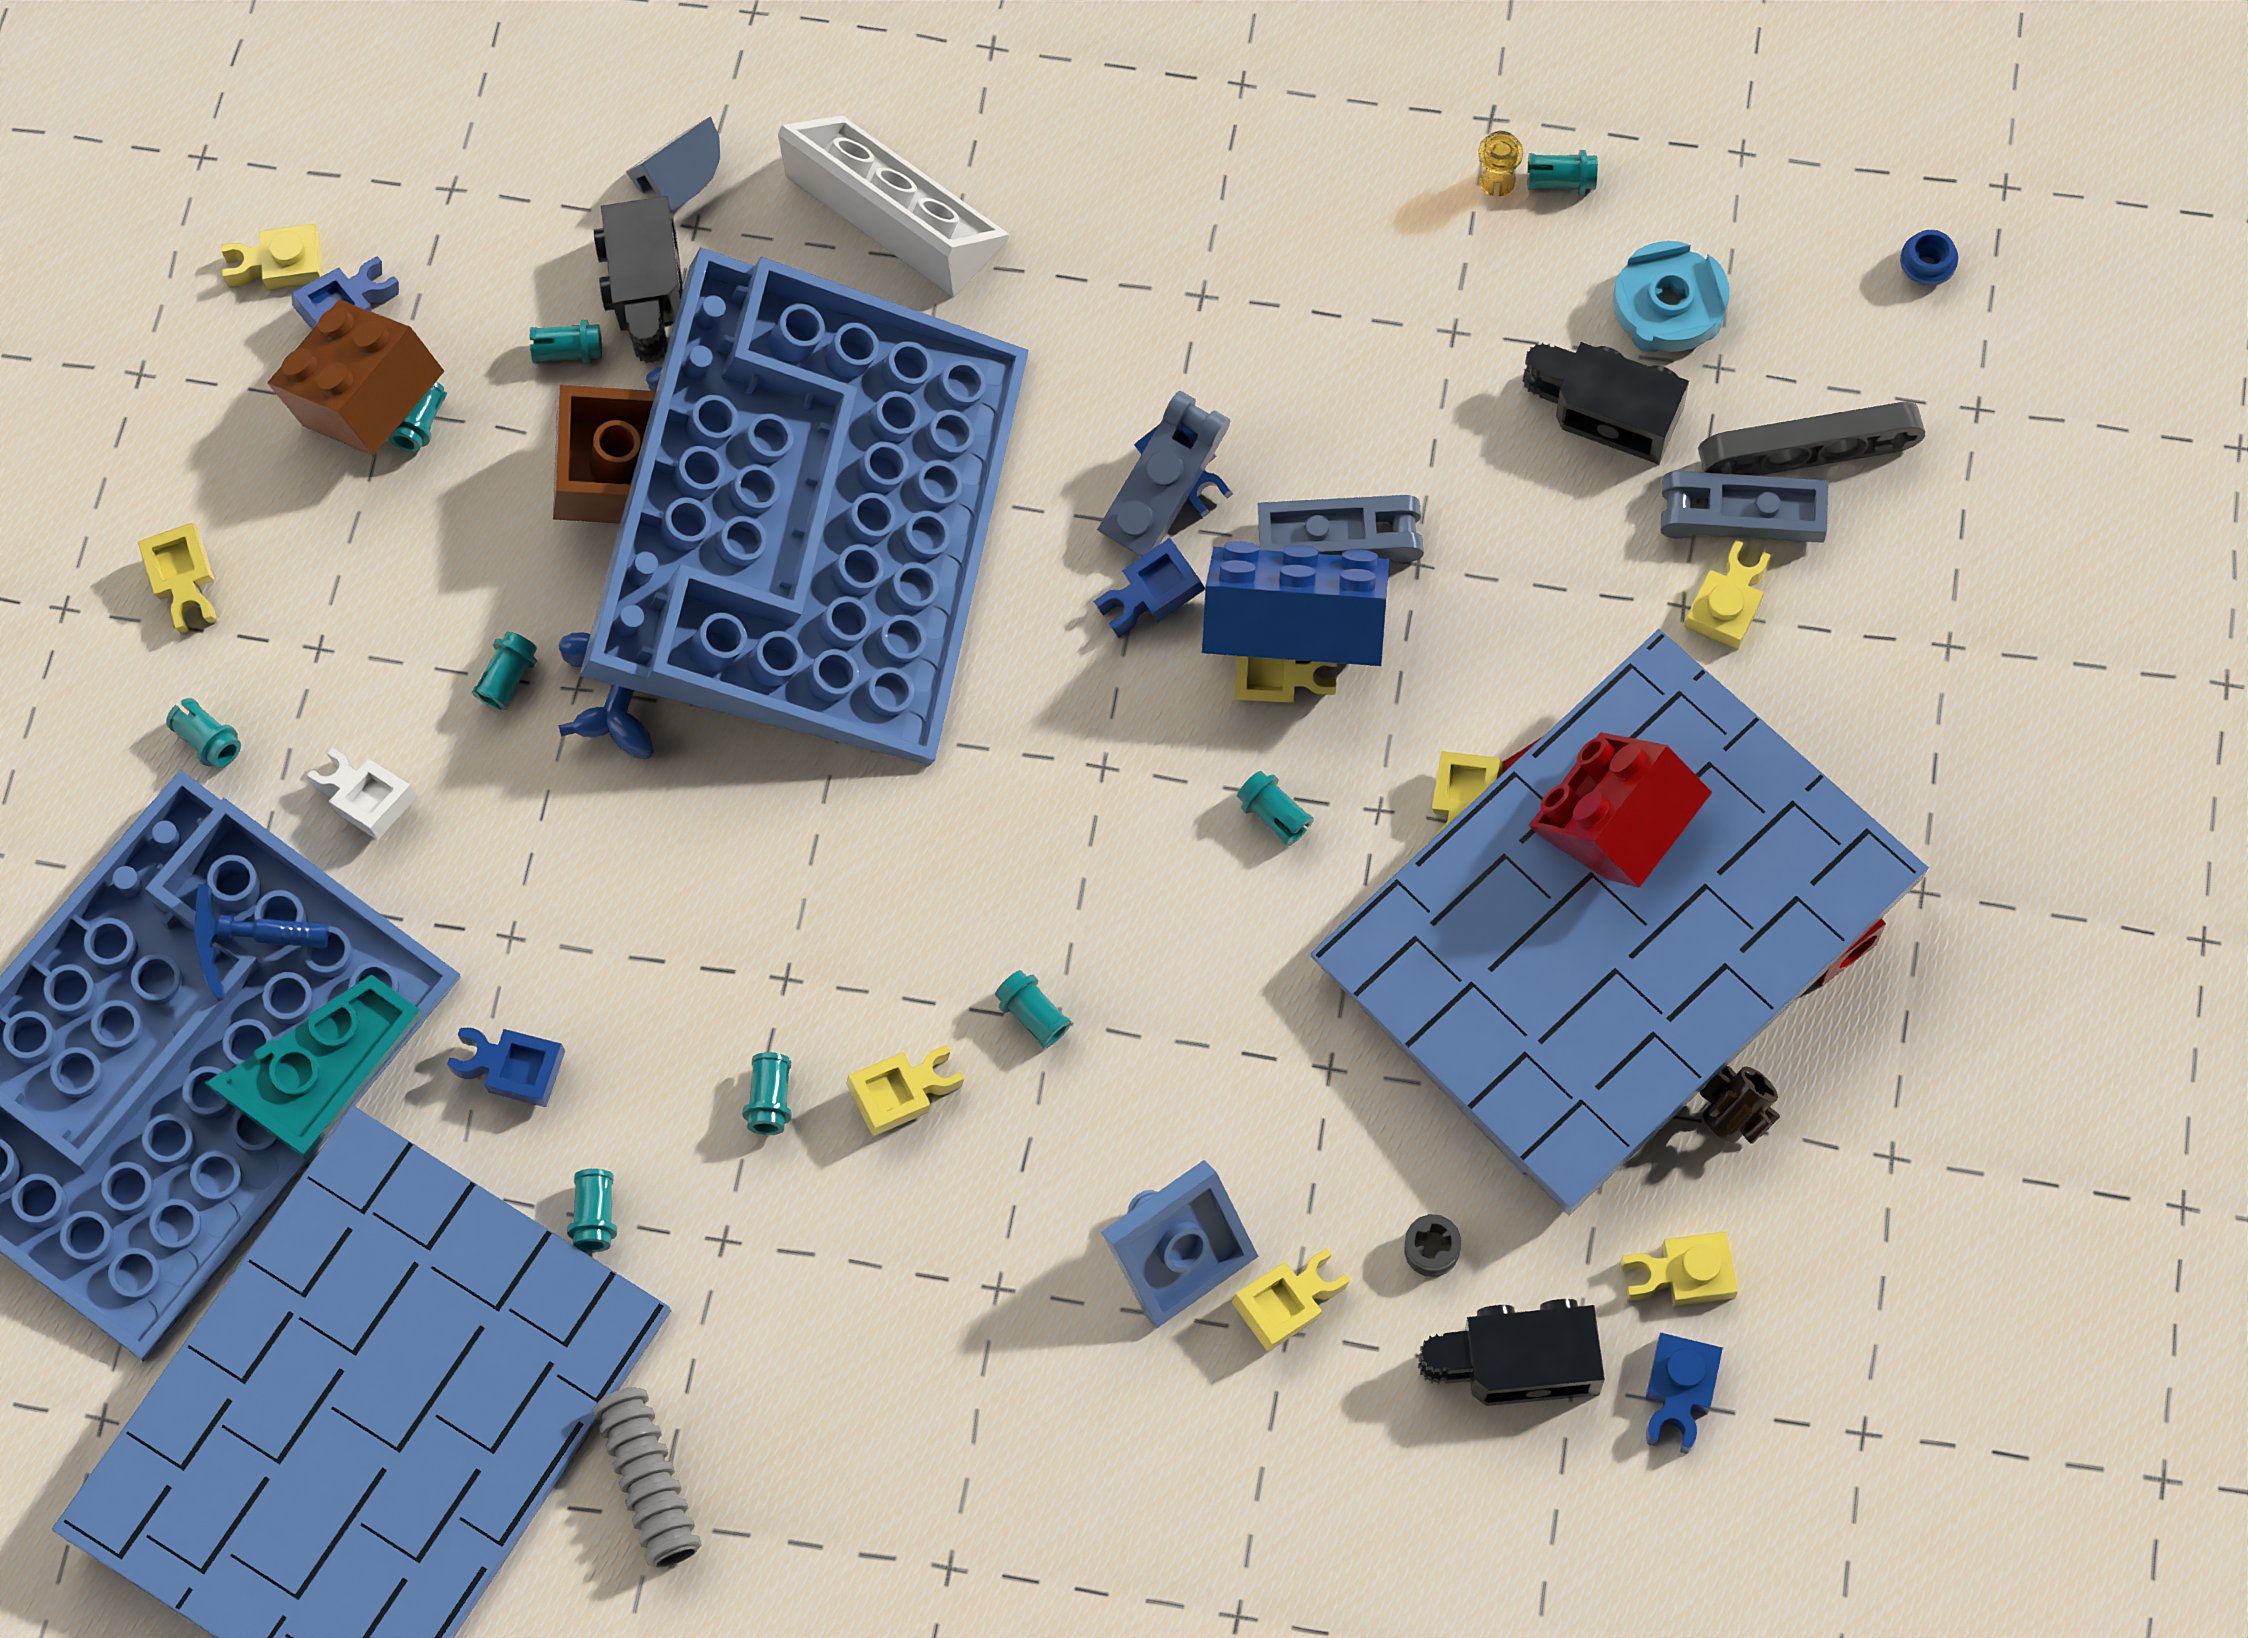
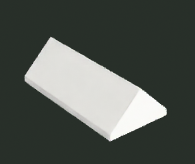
(889, 200)

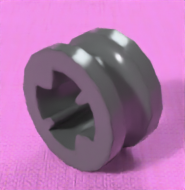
(1444, 1260)

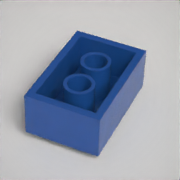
(1295, 604)

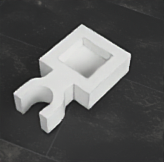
(364, 797)

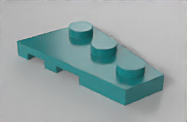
(319, 1068)

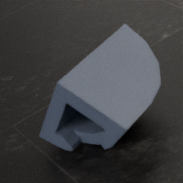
(681, 165)

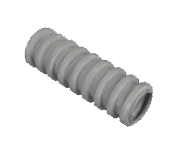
(647, 1477)

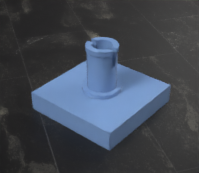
(1179, 1243)

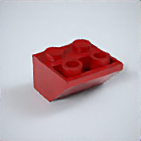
(1621, 807)

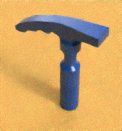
(261, 931)

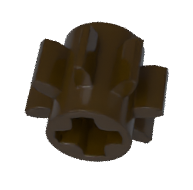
(1739, 1104)

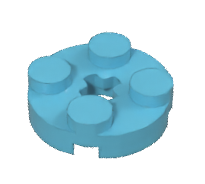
(1665, 326)

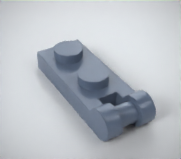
(1163, 476)
(1745, 506)
(1344, 525)

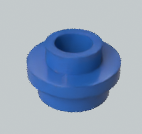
(1933, 245)

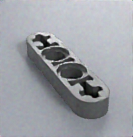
(1813, 440)

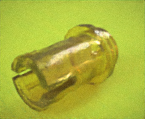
(1500, 156)

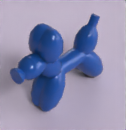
(613, 717)

